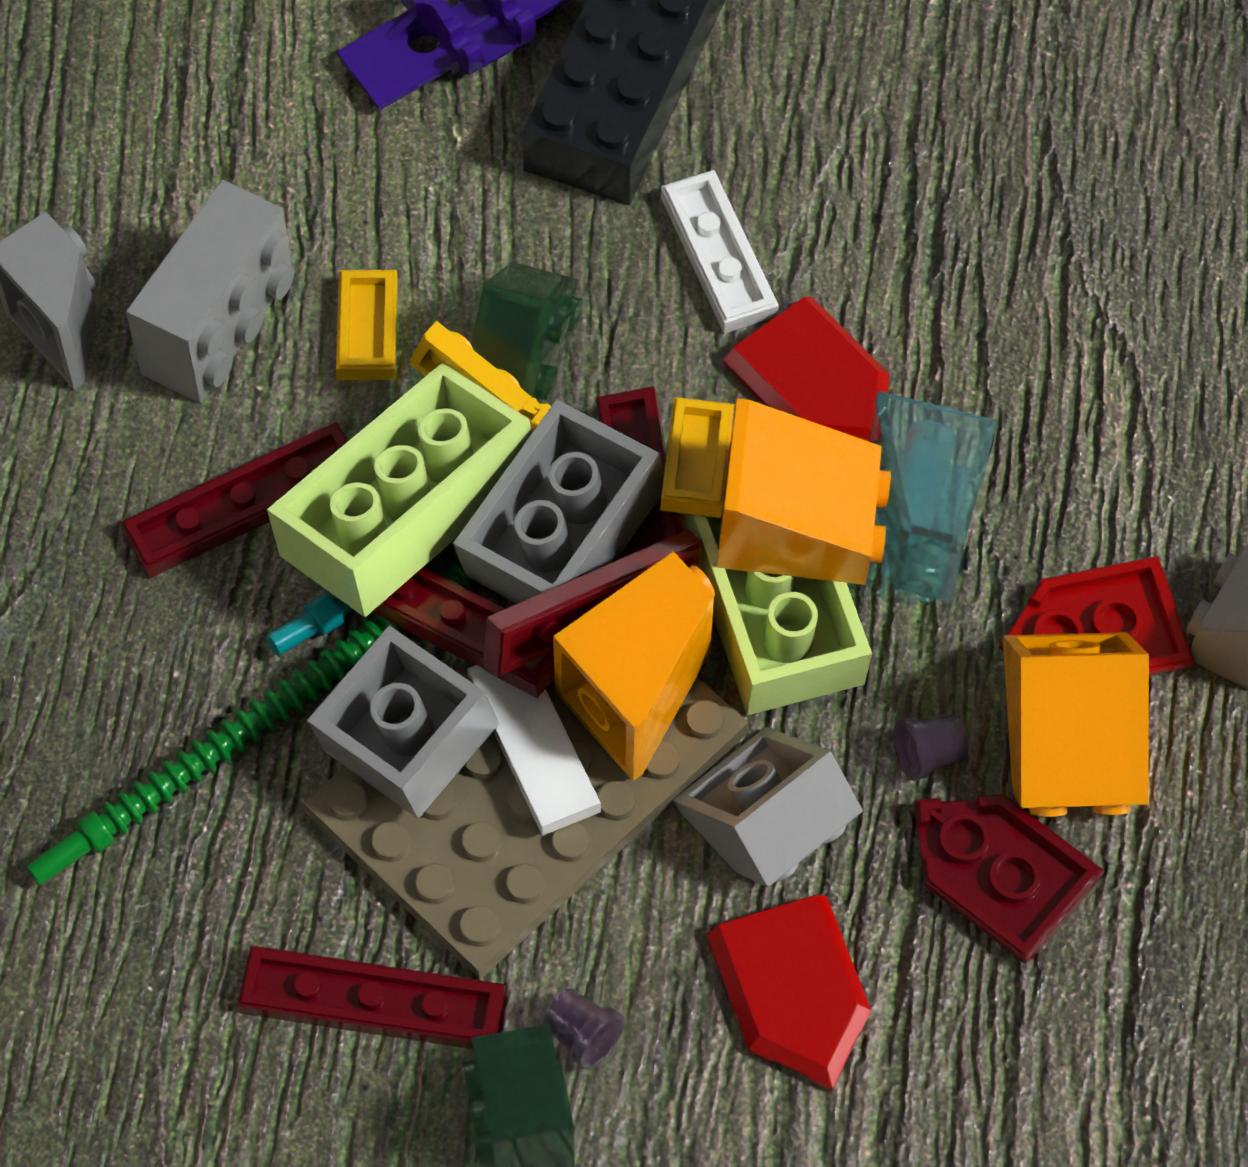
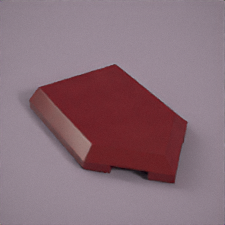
(1002, 869)

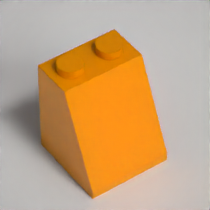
(801, 498)
(636, 659)
(1077, 721)

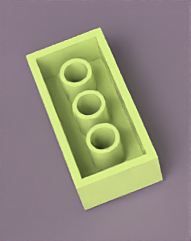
(398, 489)
(781, 632)

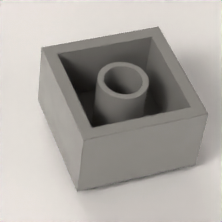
(403, 721)

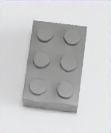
(211, 292)
(560, 506)

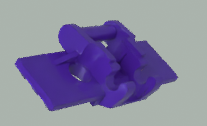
(469, 38)

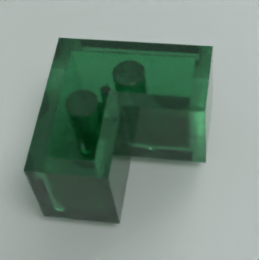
(522, 320)
(523, 1100)

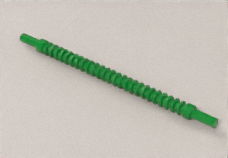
(97, 831)

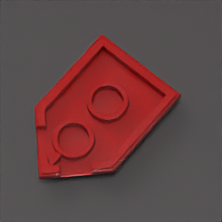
(810, 369)
(1112, 600)
(793, 987)

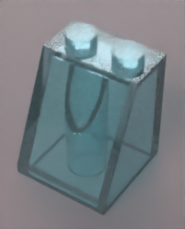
(935, 490)

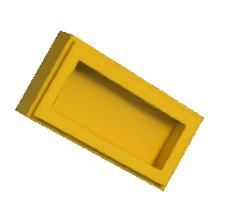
(367, 325)
(697, 457)

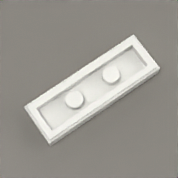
(719, 251)
(539, 754)

